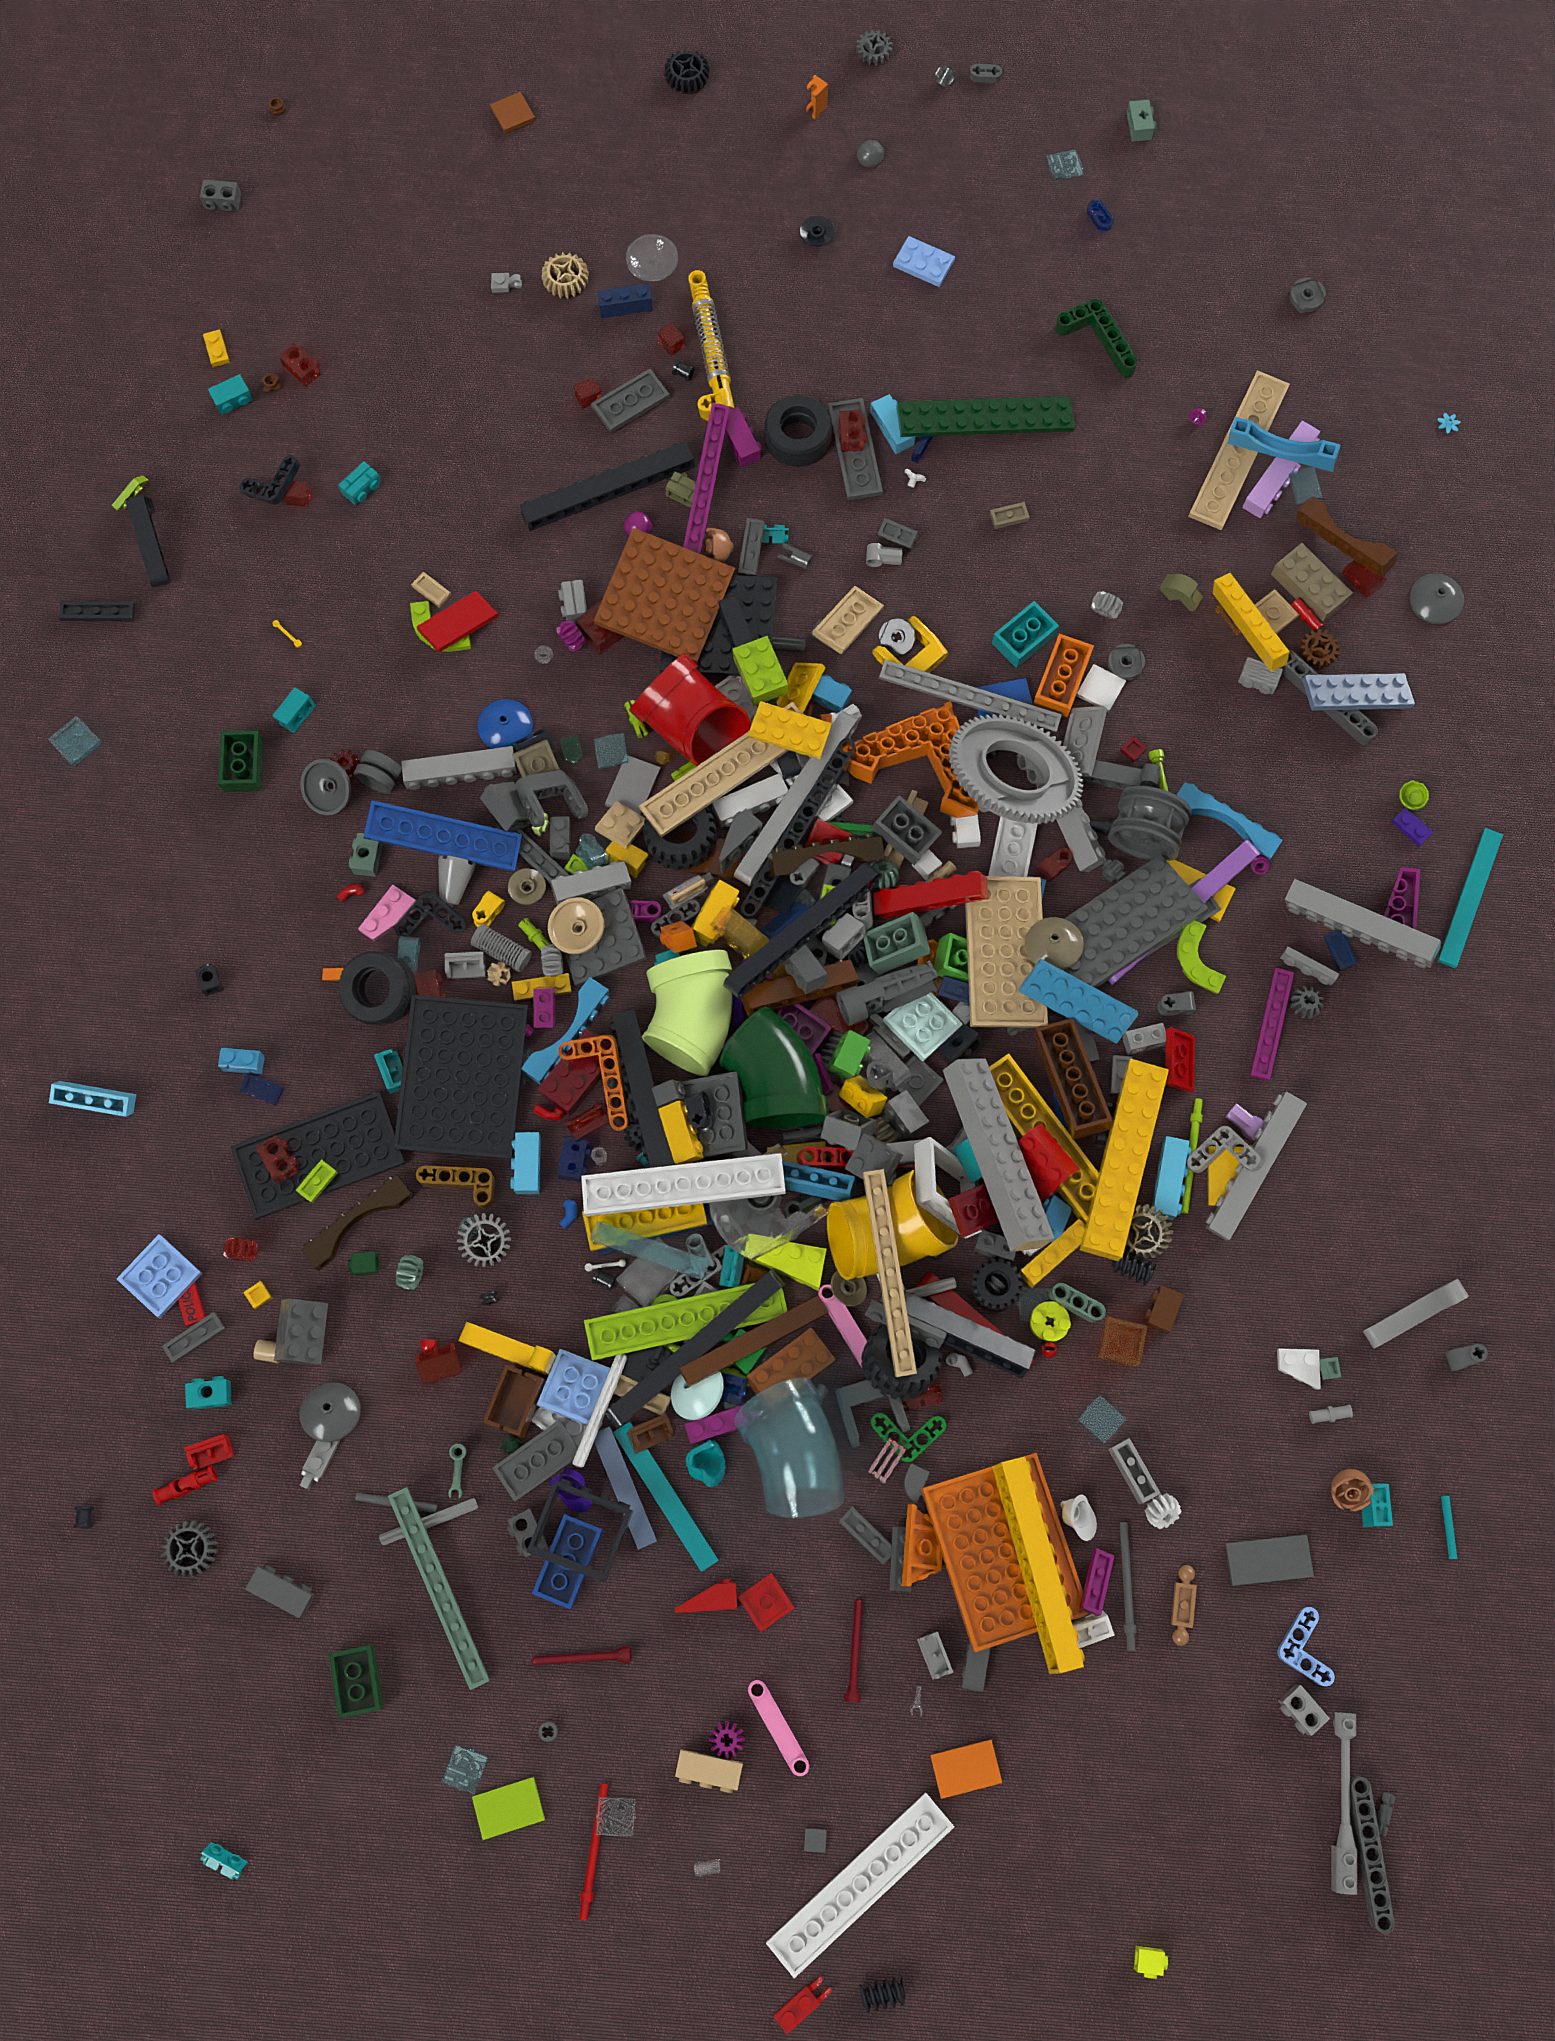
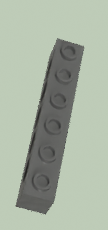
(834, 875)

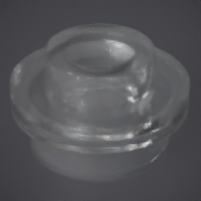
(541, 650)

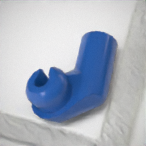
(571, 1213)

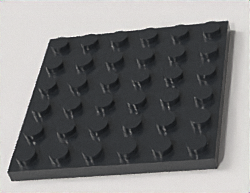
(758, 606)

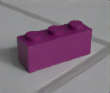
(742, 438)
(712, 1426)

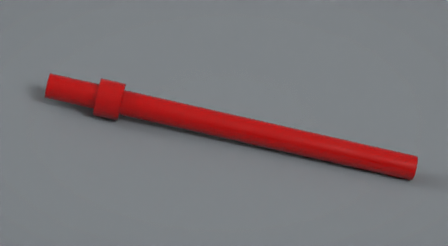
(587, 1894)

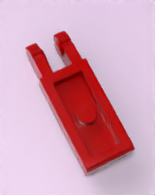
(800, 2006)

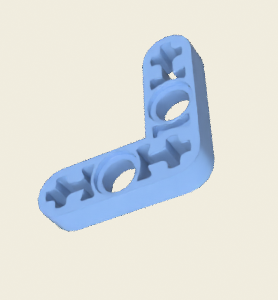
(1299, 1654)

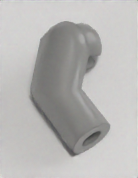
(959, 1361)

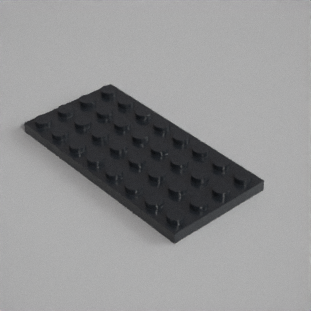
(349, 1138)

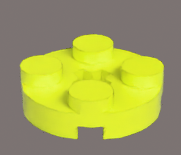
(1052, 1310)

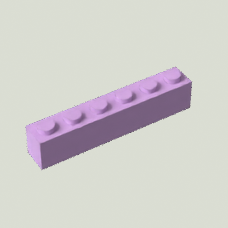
(1277, 475)

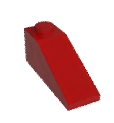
(718, 1597)

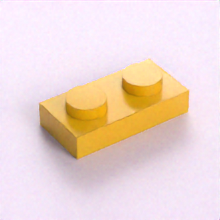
(216, 348)

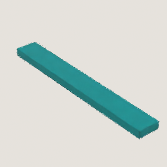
(1470, 898)
(668, 1501)

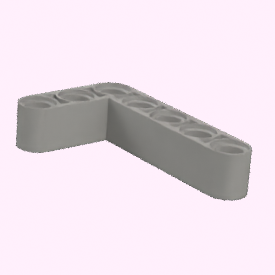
(1415, 1313)

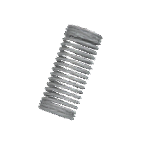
(522, 959)

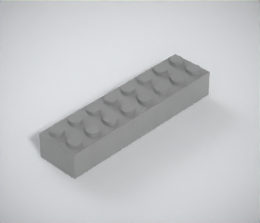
(1362, 923)

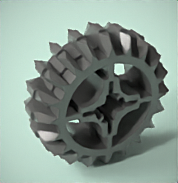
(202, 1561)

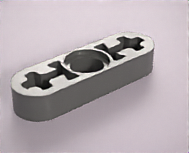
(684, 906)

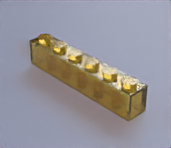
(742, 936)

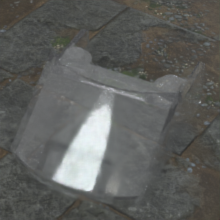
(755, 1233)

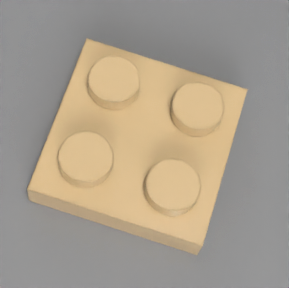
(620, 825)

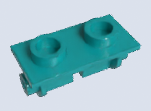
(777, 533)
(731, 1268)
(215, 1855)

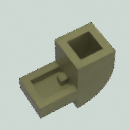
(1183, 588)

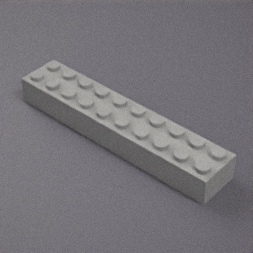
(998, 1154)

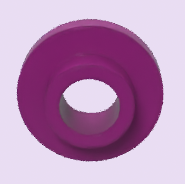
(1198, 416)
(1260, 869)

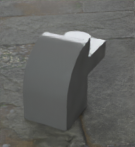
(914, 1481)

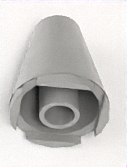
(453, 878)

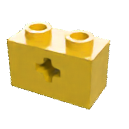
(862, 1096)

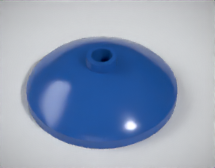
(501, 734)

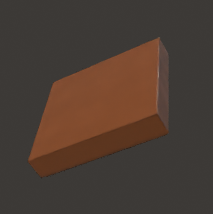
(512, 112)

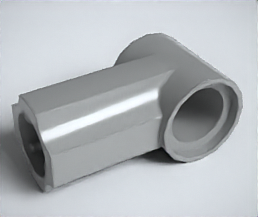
(880, 555)

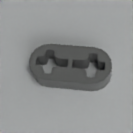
(985, 73)

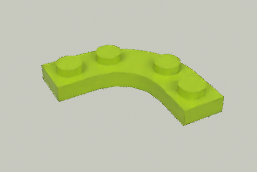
(421, 612)
(1190, 962)

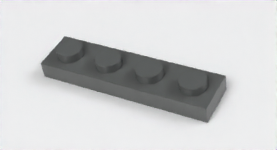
(930, 1335)

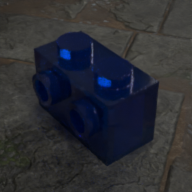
(573, 1159)

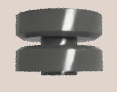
(377, 771)

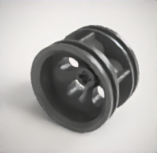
(1149, 823)

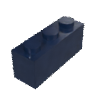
(625, 300)

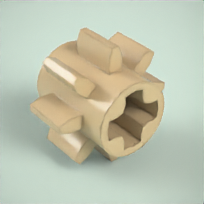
(499, 973)

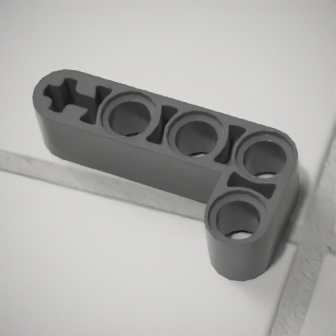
(1123, 776)

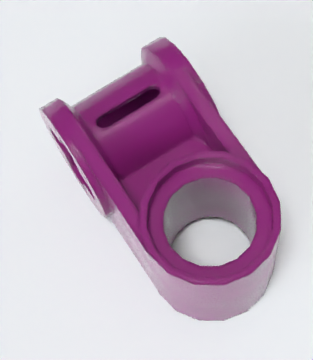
(642, 911)

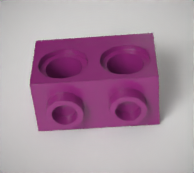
(544, 1007)

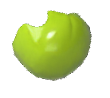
(1414, 795)

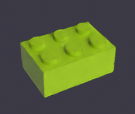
(760, 670)

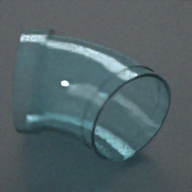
(793, 1449)

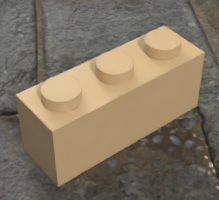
(708, 1770)

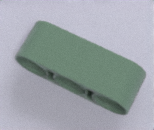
(1086, 1302)

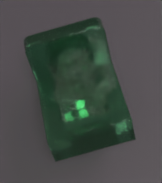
(571, 748)

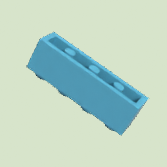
(92, 1098)
(1170, 1176)

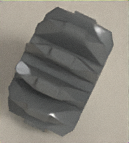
(1304, 995)

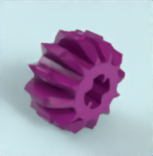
(570, 635)
(732, 1734)

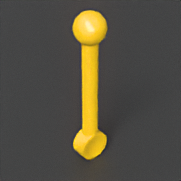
(297, 643)

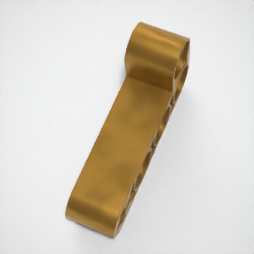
(455, 1181)

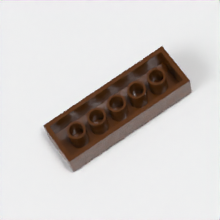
(1072, 1079)

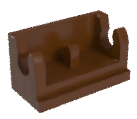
(650, 1433)

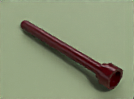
(622, 1655)
(852, 1693)

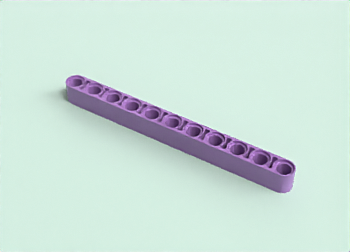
(1213, 883)

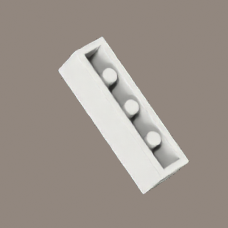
(755, 798)

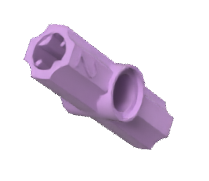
(1244, 1121)

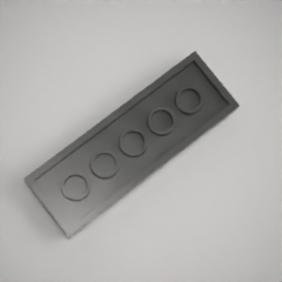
(857, 467)

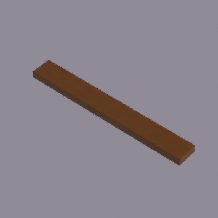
(753, 1341)

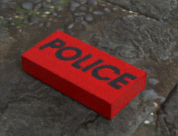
(191, 1306)

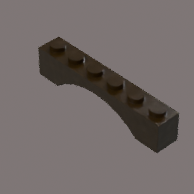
(864, 850)
(324, 1247)

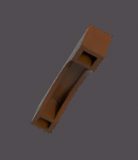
(1374, 556)

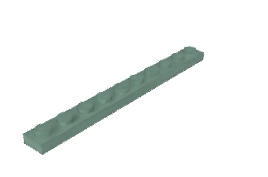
(438, 1588)

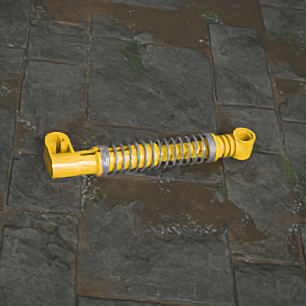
(702, 308)

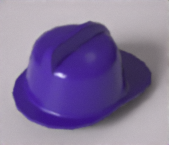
(570, 1500)

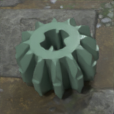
(889, 873)
(409, 1272)

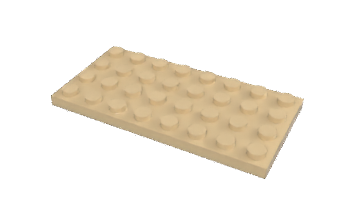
(998, 953)

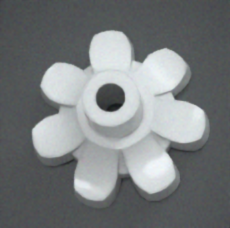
(914, 477)

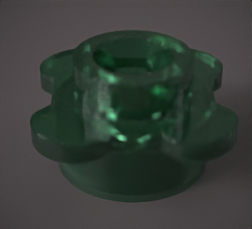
(510, 1444)

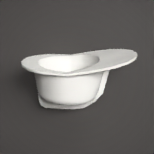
(1080, 1516)

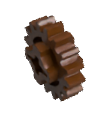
(1319, 648)

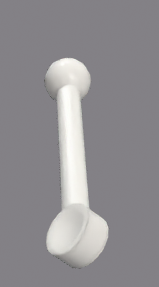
(588, 1267)

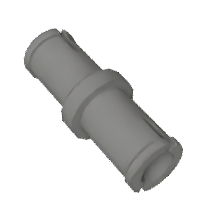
(1330, 1414)

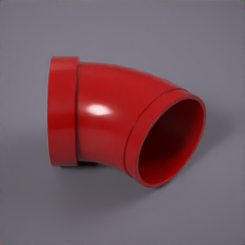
(690, 712)

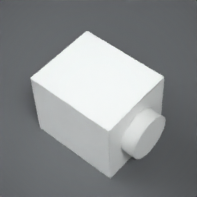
(927, 865)

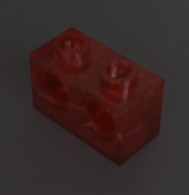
(298, 366)
(850, 430)
(273, 1161)

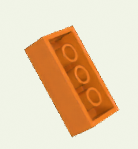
(1063, 675)

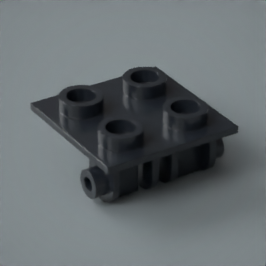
(644, 1361)

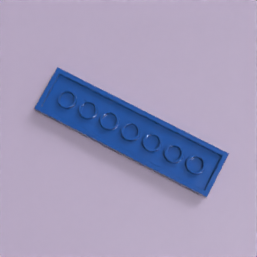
(442, 836)

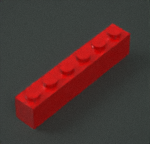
(931, 895)

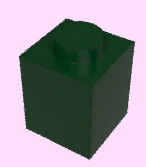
(364, 1264)

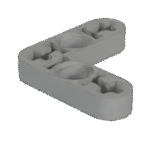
(1228, 1144)

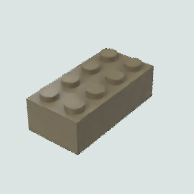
(1312, 581)

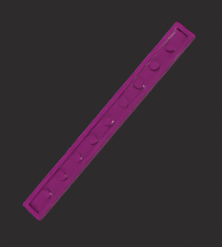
(706, 477)

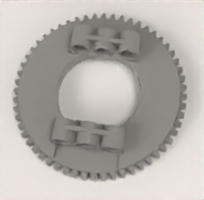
(1038, 754)

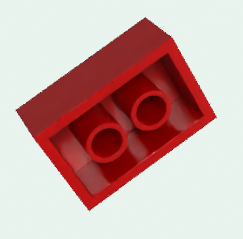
(1046, 1161)

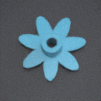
(1448, 423)

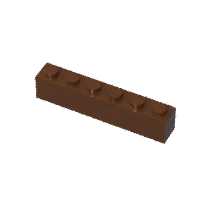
(785, 992)

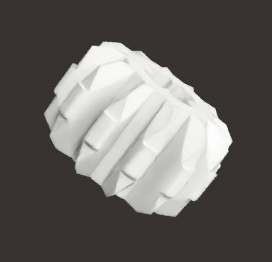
(1163, 1511)

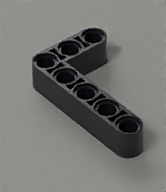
(140, 513)

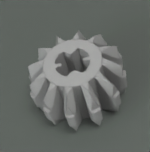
(1107, 604)
(552, 960)

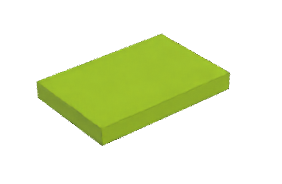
(508, 1808)

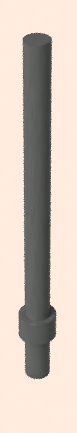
(1129, 1628)

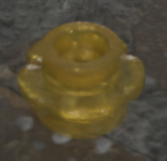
(662, 757)

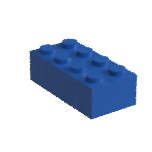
(577, 1543)

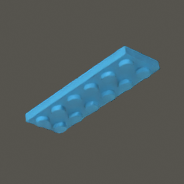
(1078, 1001)

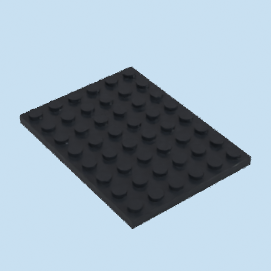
(461, 1077)

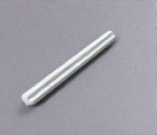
(598, 1413)

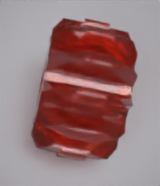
(348, 758)
(240, 1249)

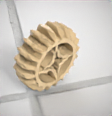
(567, 282)

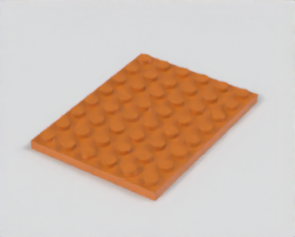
(983, 1558)

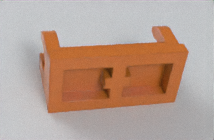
(818, 96)

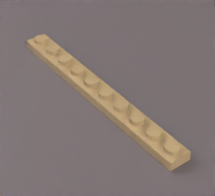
(889, 1273)

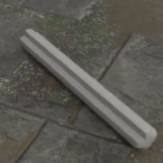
(432, 1520)

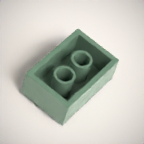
(896, 943)

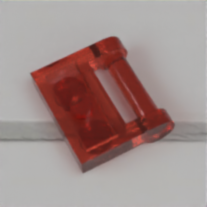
(586, 1121)

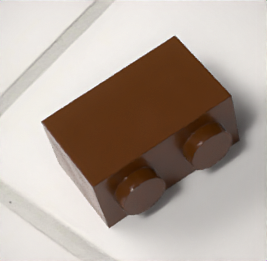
(1164, 1309)

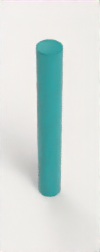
(1450, 1537)

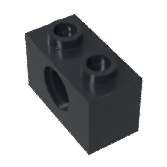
(961, 1045)

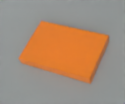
(966, 1769)

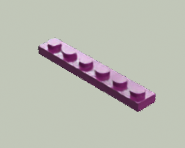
(1271, 1024)

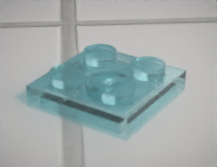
(75, 741)

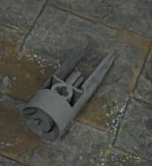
(886, 993)

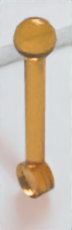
(1218, 609)

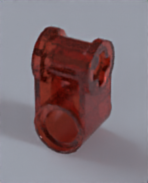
(1053, 866)

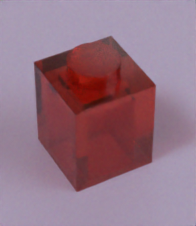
(671, 339)
(587, 392)
(298, 494)

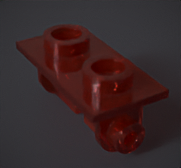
(930, 1397)

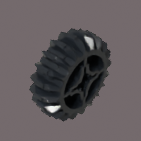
(686, 67)

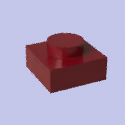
(1133, 749)

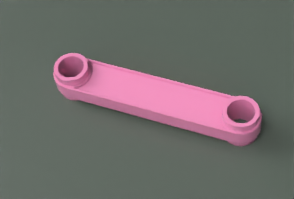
(844, 1323)
(778, 1728)

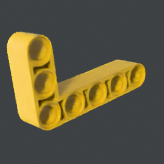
(531, 1357)

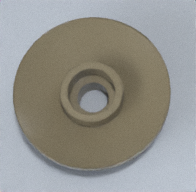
(525, 878)
(855, 1292)

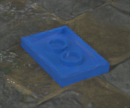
(1012, 689)

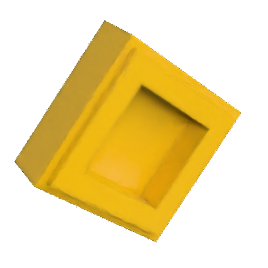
(257, 1295)

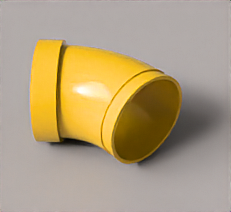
(914, 1228)

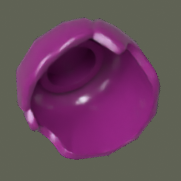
(639, 521)

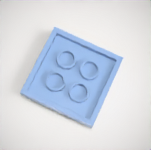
(159, 1276)
(573, 1387)

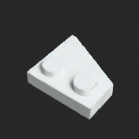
(1300, 1364)

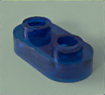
(1102, 218)

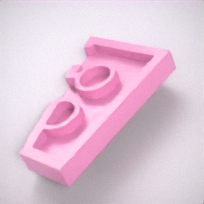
(386, 913)

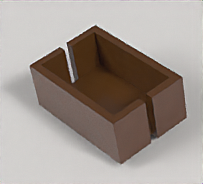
(514, 1401)

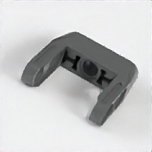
(548, 785)
(863, 1393)

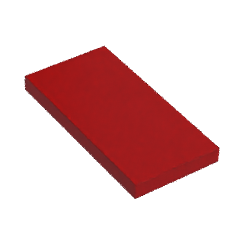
(457, 621)

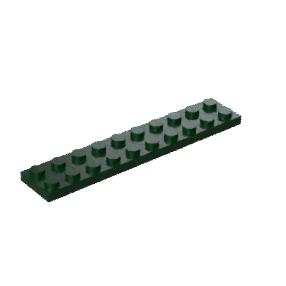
(985, 416)

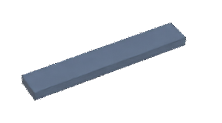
(624, 1487)

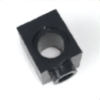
(214, 985)

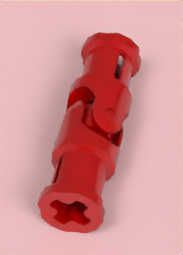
(191, 1482)

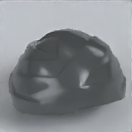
(870, 153)

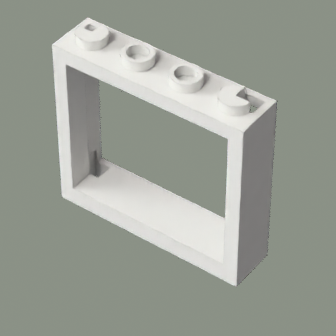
(927, 1154)

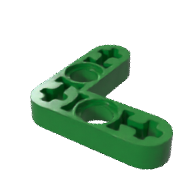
(903, 1440)

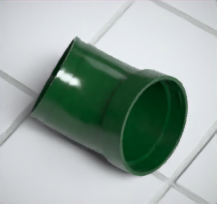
(775, 1073)

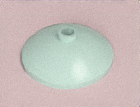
(697, 1400)

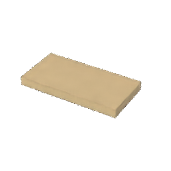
(848, 620)

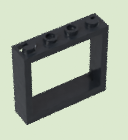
(585, 1493)

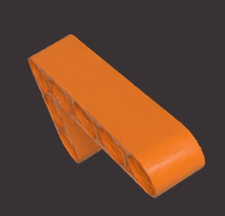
(610, 1092)

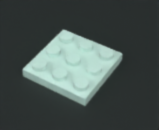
(923, 1024)

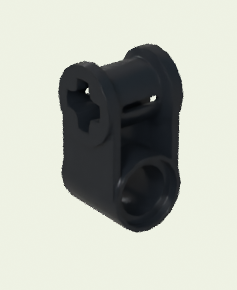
(699, 1107)

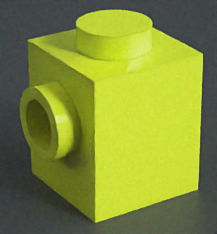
(1150, 1961)

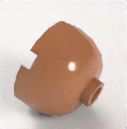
(717, 545)
(1351, 1489)

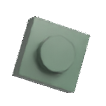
(1330, 1368)

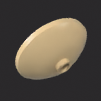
(568, 918)

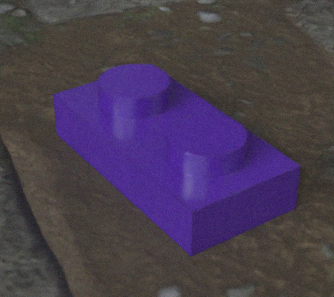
(1412, 827)

